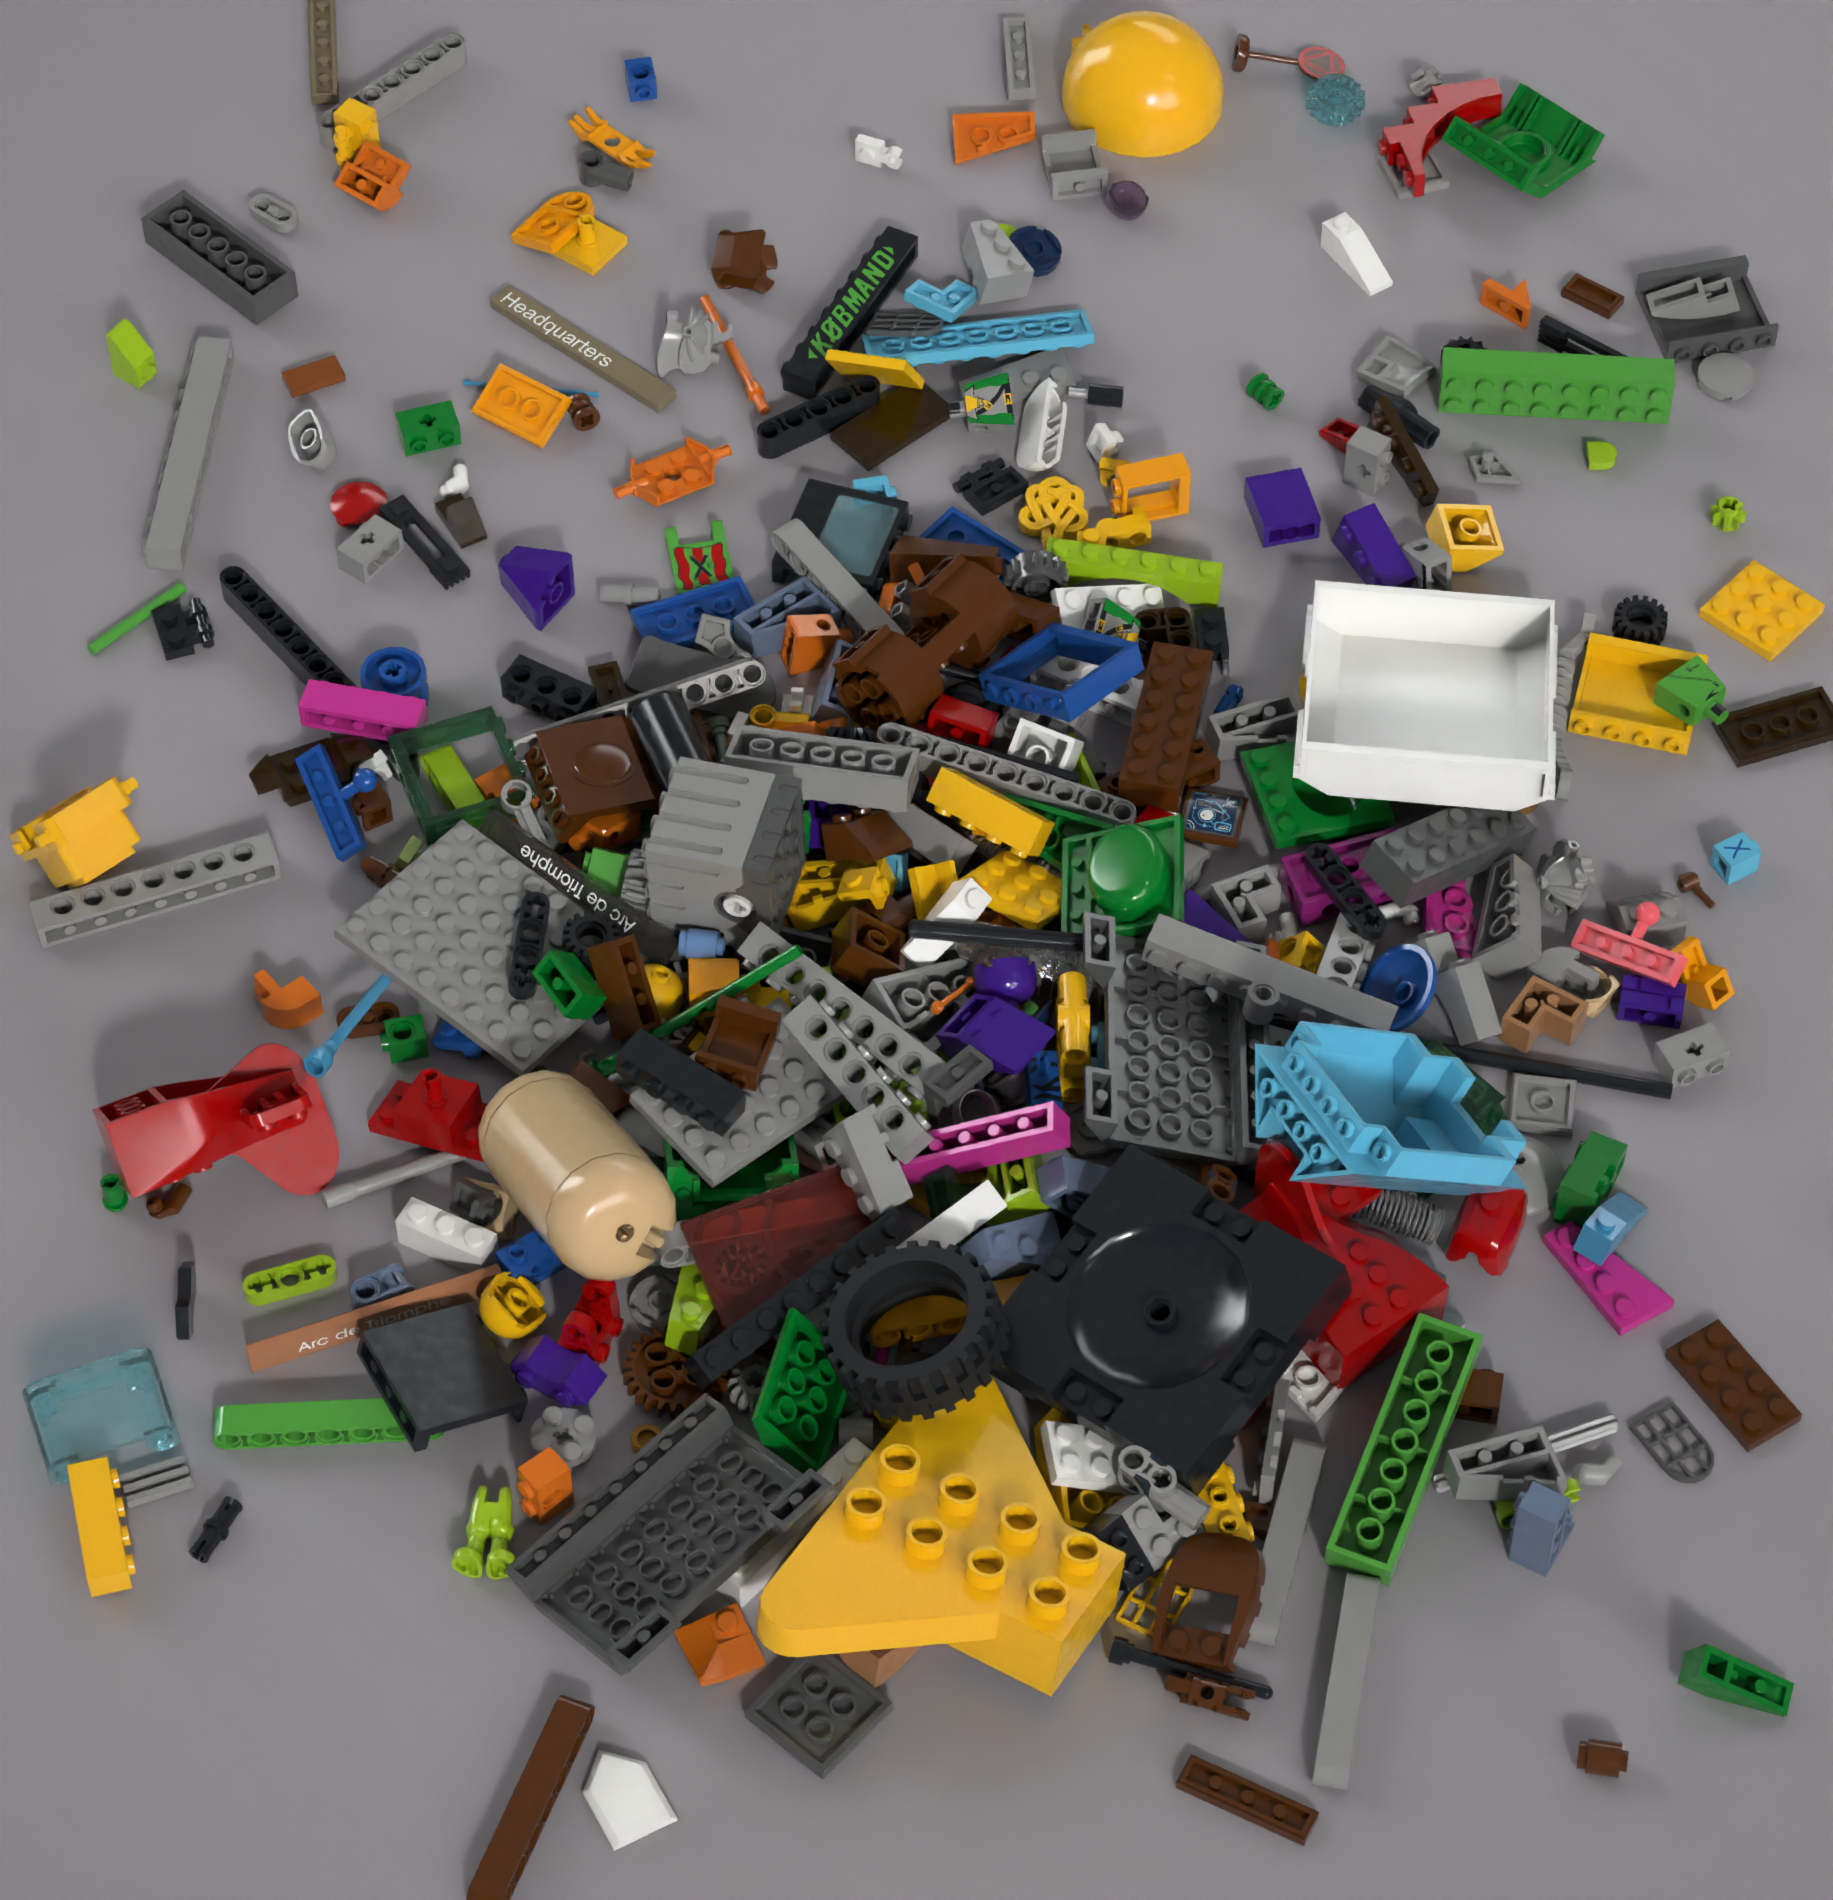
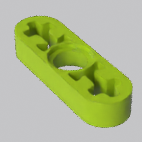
(296, 1268)

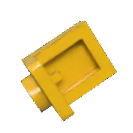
(864, 884)

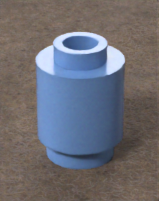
(701, 944)

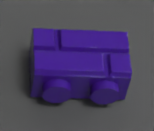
(1651, 1002)

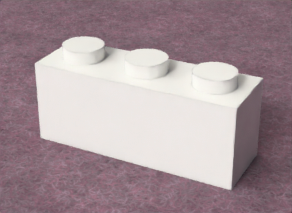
(446, 1236)

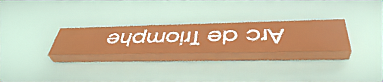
(352, 1323)

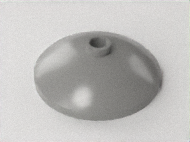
(1541, 1173)

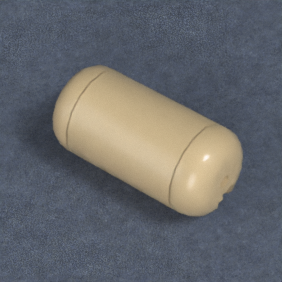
(576, 1175)

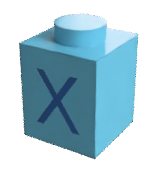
(1735, 858)

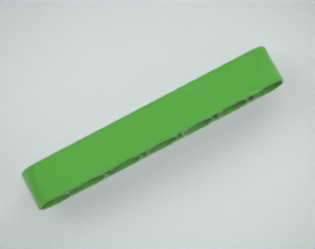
(306, 1424)

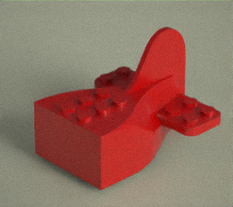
(258, 1111)
(1385, 1276)

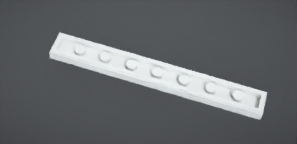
(946, 1228)

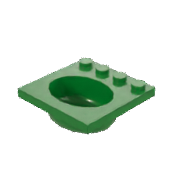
(1299, 812)
(1124, 875)

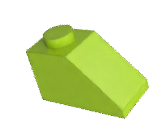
(130, 355)

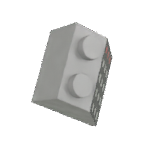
(1666, 932)

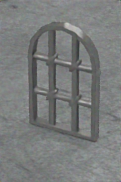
(905, 318)
(1678, 1432)

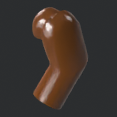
(163, 1208)

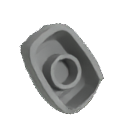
(311, 440)

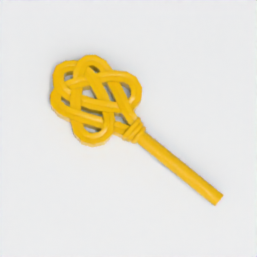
(1062, 520)

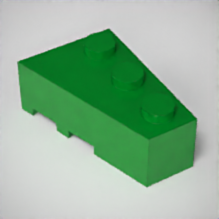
(1588, 1179)

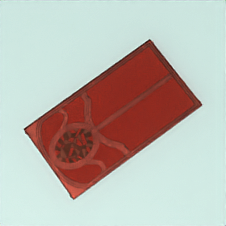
(770, 1240)

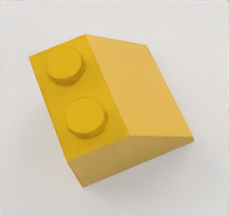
(1466, 534)

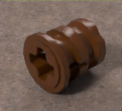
(583, 412)

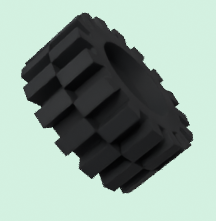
(1644, 611)
(585, 926)

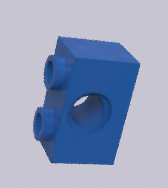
(529, 1258)

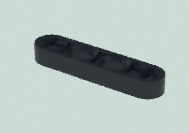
(1342, 892)
(528, 945)

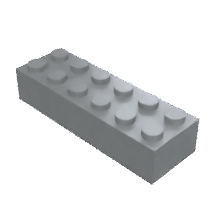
(831, 767)

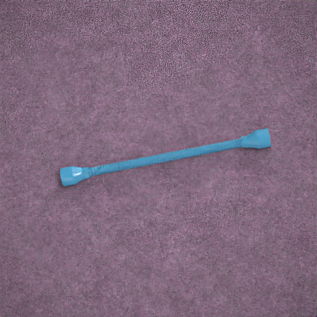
(321, 1057)

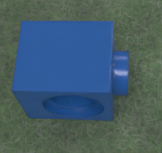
(640, 79)

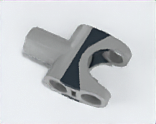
(1160, 1485)

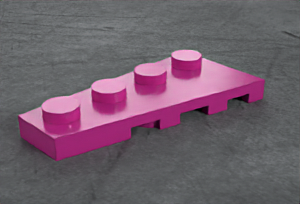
(1452, 912)

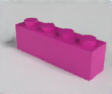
(359, 710)

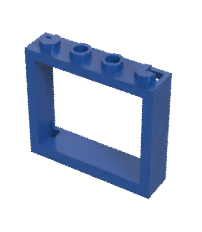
(1117, 662)

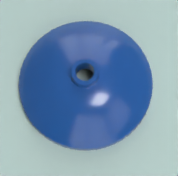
(1405, 979)

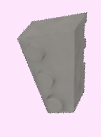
(995, 263)
(867, 1164)

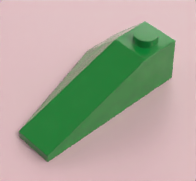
(1066, 825)

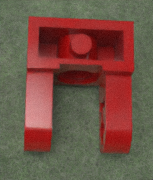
(593, 1321)

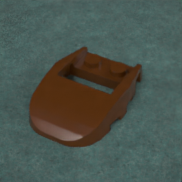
(1215, 1565)

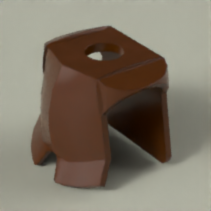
(743, 261)

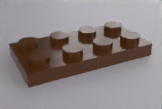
(1733, 1385)

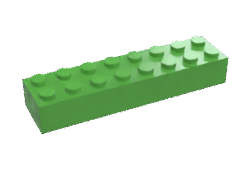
(1556, 385)
(1403, 1449)

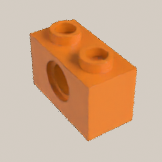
(545, 1486)

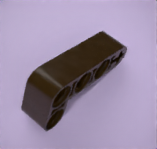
(1166, 625)

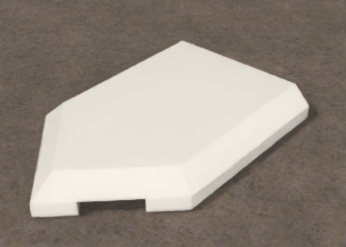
(626, 1799)

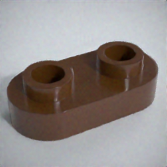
(371, 1022)

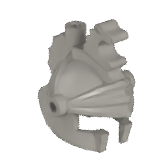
(689, 344)
(1564, 877)

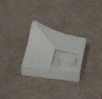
(1395, 367)

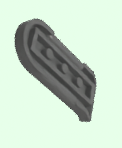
(664, 663)

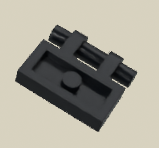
(993, 492)
(173, 631)

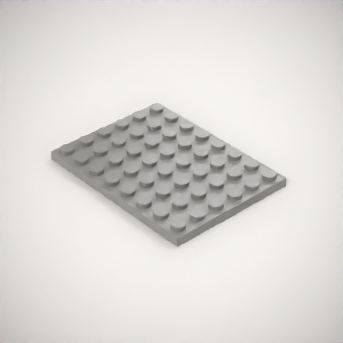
(450, 940)

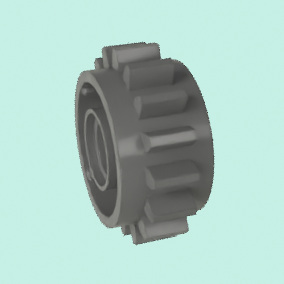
(1036, 574)

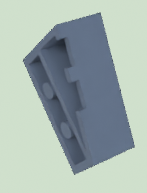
(763, 625)
(1015, 1246)

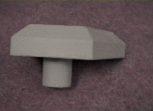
(1492, 469)

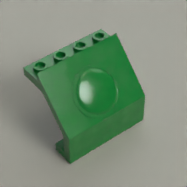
(1529, 144)

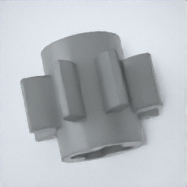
(1423, 81)

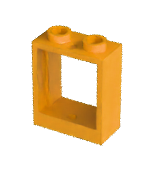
(1148, 472)

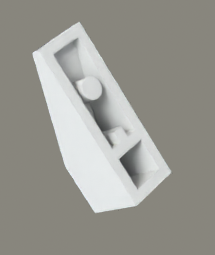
(1354, 253)
(959, 904)

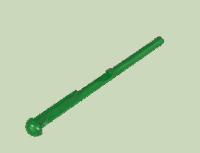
(608, 1065)

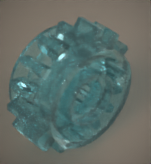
(1335, 99)

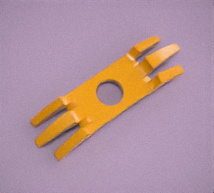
(602, 131)

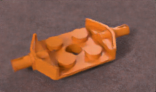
(691, 463)

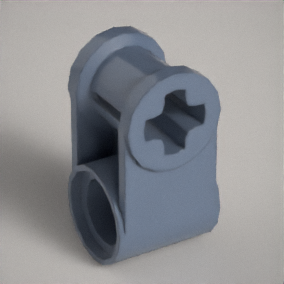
(379, 1286)

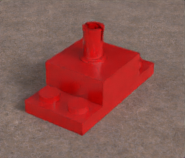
(433, 1113)

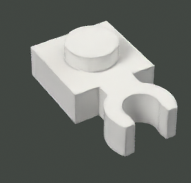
(873, 152)

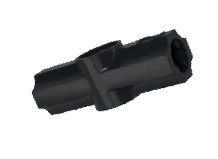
(1419, 429)

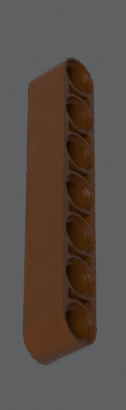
(532, 1800)

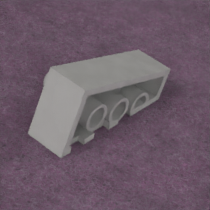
(1509, 919)
(909, 994)

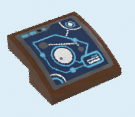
(1213, 817)

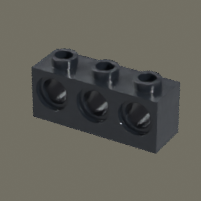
(546, 690)

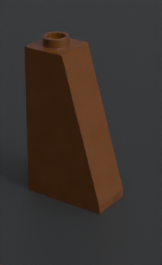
(932, 551)

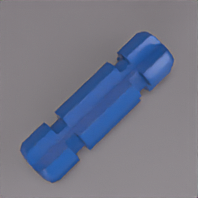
(1230, 699)

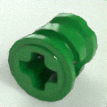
(1265, 391)

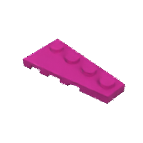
(1614, 1288)

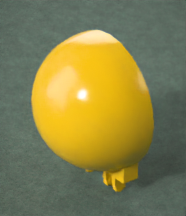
(1143, 84)

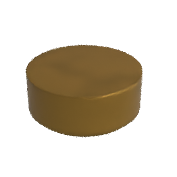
(643, 1435)

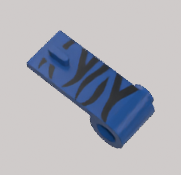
(1043, 1079)

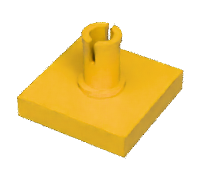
(592, 245)

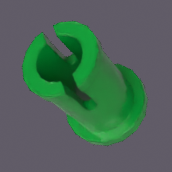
(114, 1196)

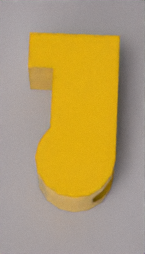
(1127, 531)

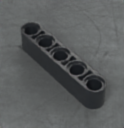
(816, 417)

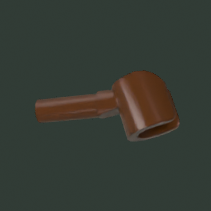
(1690, 881)

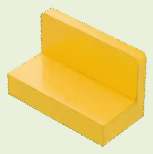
(929, 885)

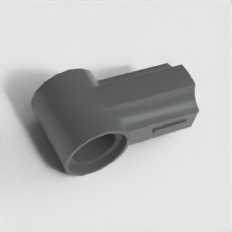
(597, 171)

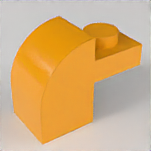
(1706, 983)

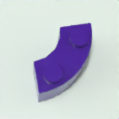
(557, 1372)

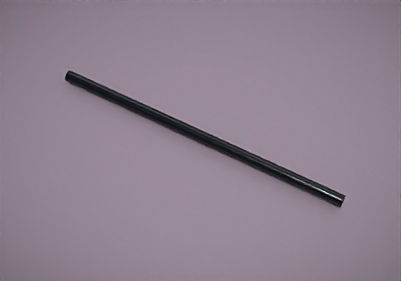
(1538, 1067)

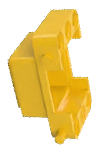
(81, 834)

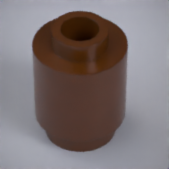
(1602, 1757)

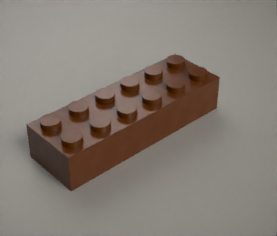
(1165, 726)

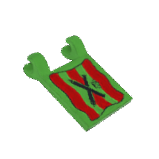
(699, 562)

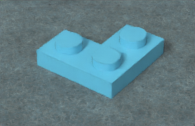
(945, 303)

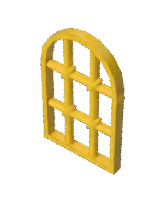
(1147, 1604)

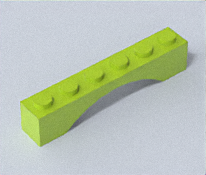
(1188, 578)

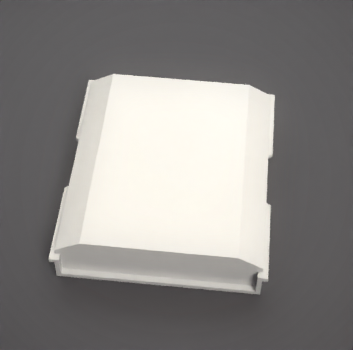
(1428, 696)

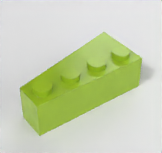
(691, 1313)

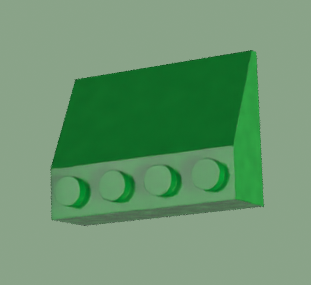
(799, 1397)

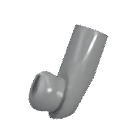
(1597, 1474)

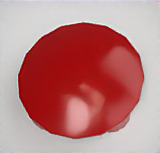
(357, 503)

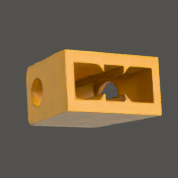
(711, 975)

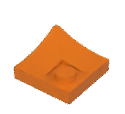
(720, 1646)

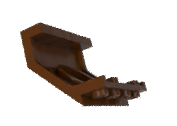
(591, 773)

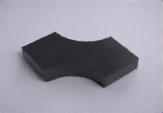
(185, 1300)

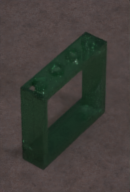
(443, 733)

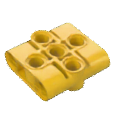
(1072, 1034)

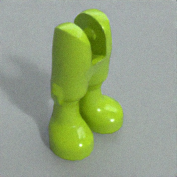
(487, 1521)

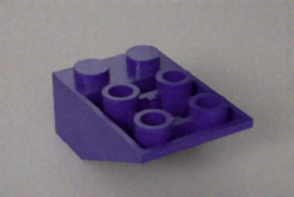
(996, 1031)

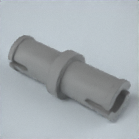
(629, 594)

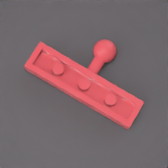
(1631, 951)

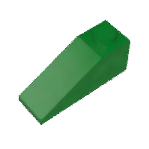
(1734, 1680)

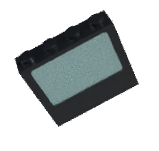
(854, 528)

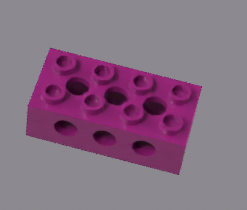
(1306, 895)

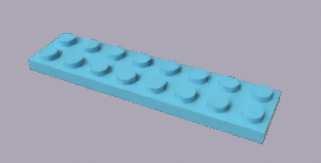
(987, 338)

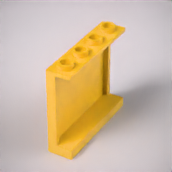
(1619, 692)

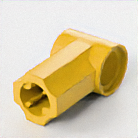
(767, 717)

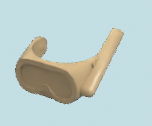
(1610, 988)
(505, 1223)

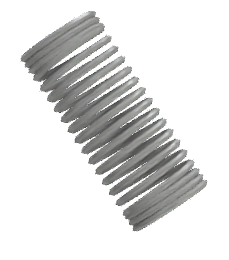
(1432, 1225)

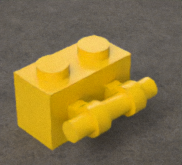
(354, 125)

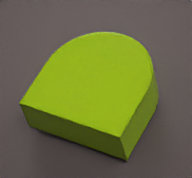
(1600, 455)

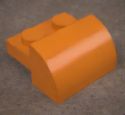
(374, 177)

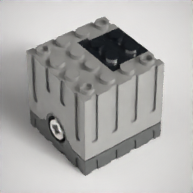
(724, 850)

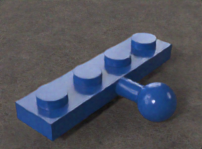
(332, 800)

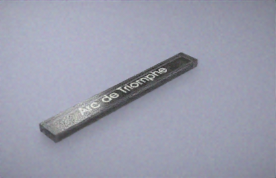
(579, 887)

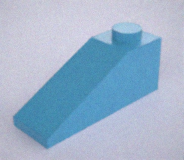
(1608, 1227)

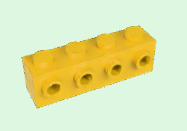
(990, 812)
(1226, 1505)
(100, 1526)

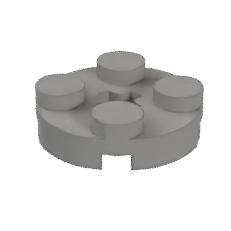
(568, 1422)

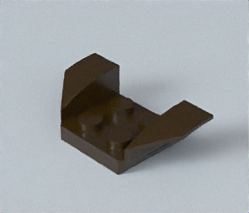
(283, 773)

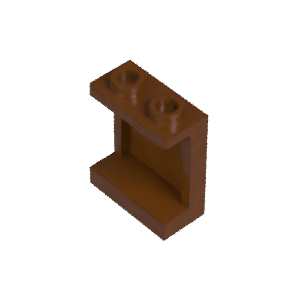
(740, 1042)

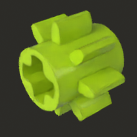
(1727, 514)

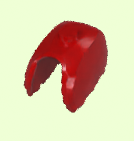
(1489, 1228)

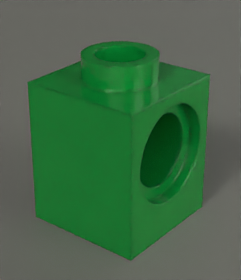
(405, 1038)

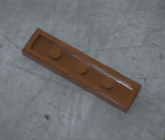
(1247, 1800)

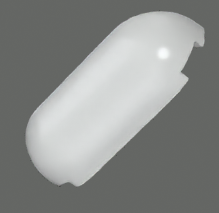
(1042, 429)

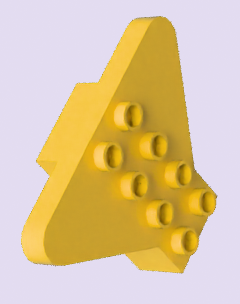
(948, 1546)

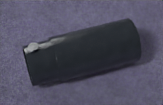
(667, 733)

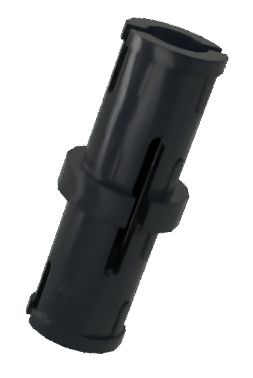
(215, 1529)

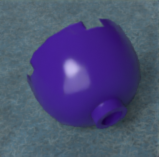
(1007, 979)

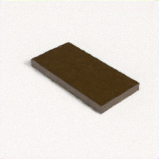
(891, 425)
(1777, 727)

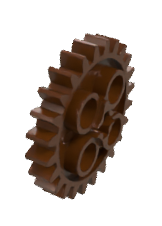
(660, 1379)

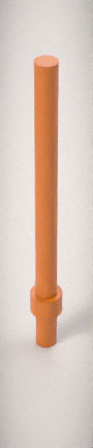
(752, 389)

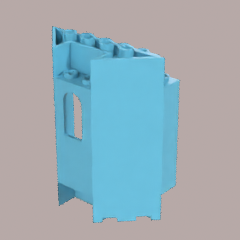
(1378, 1113)

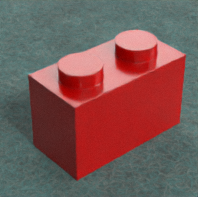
(962, 721)

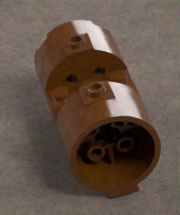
(955, 619)

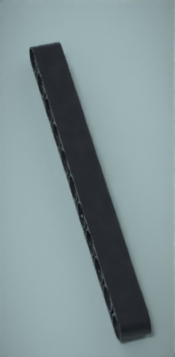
(288, 641)

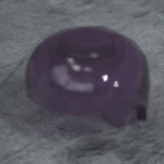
(1127, 200)

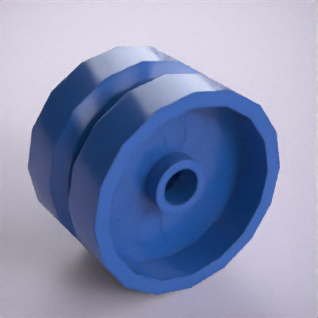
(395, 672)

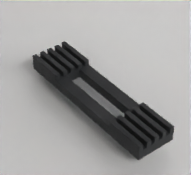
(1556, 336)
(446, 569)

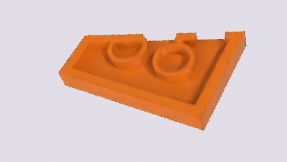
(990, 132)

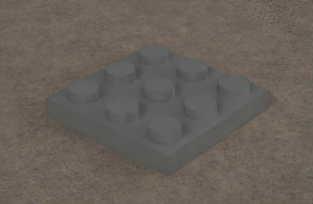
(818, 1711)

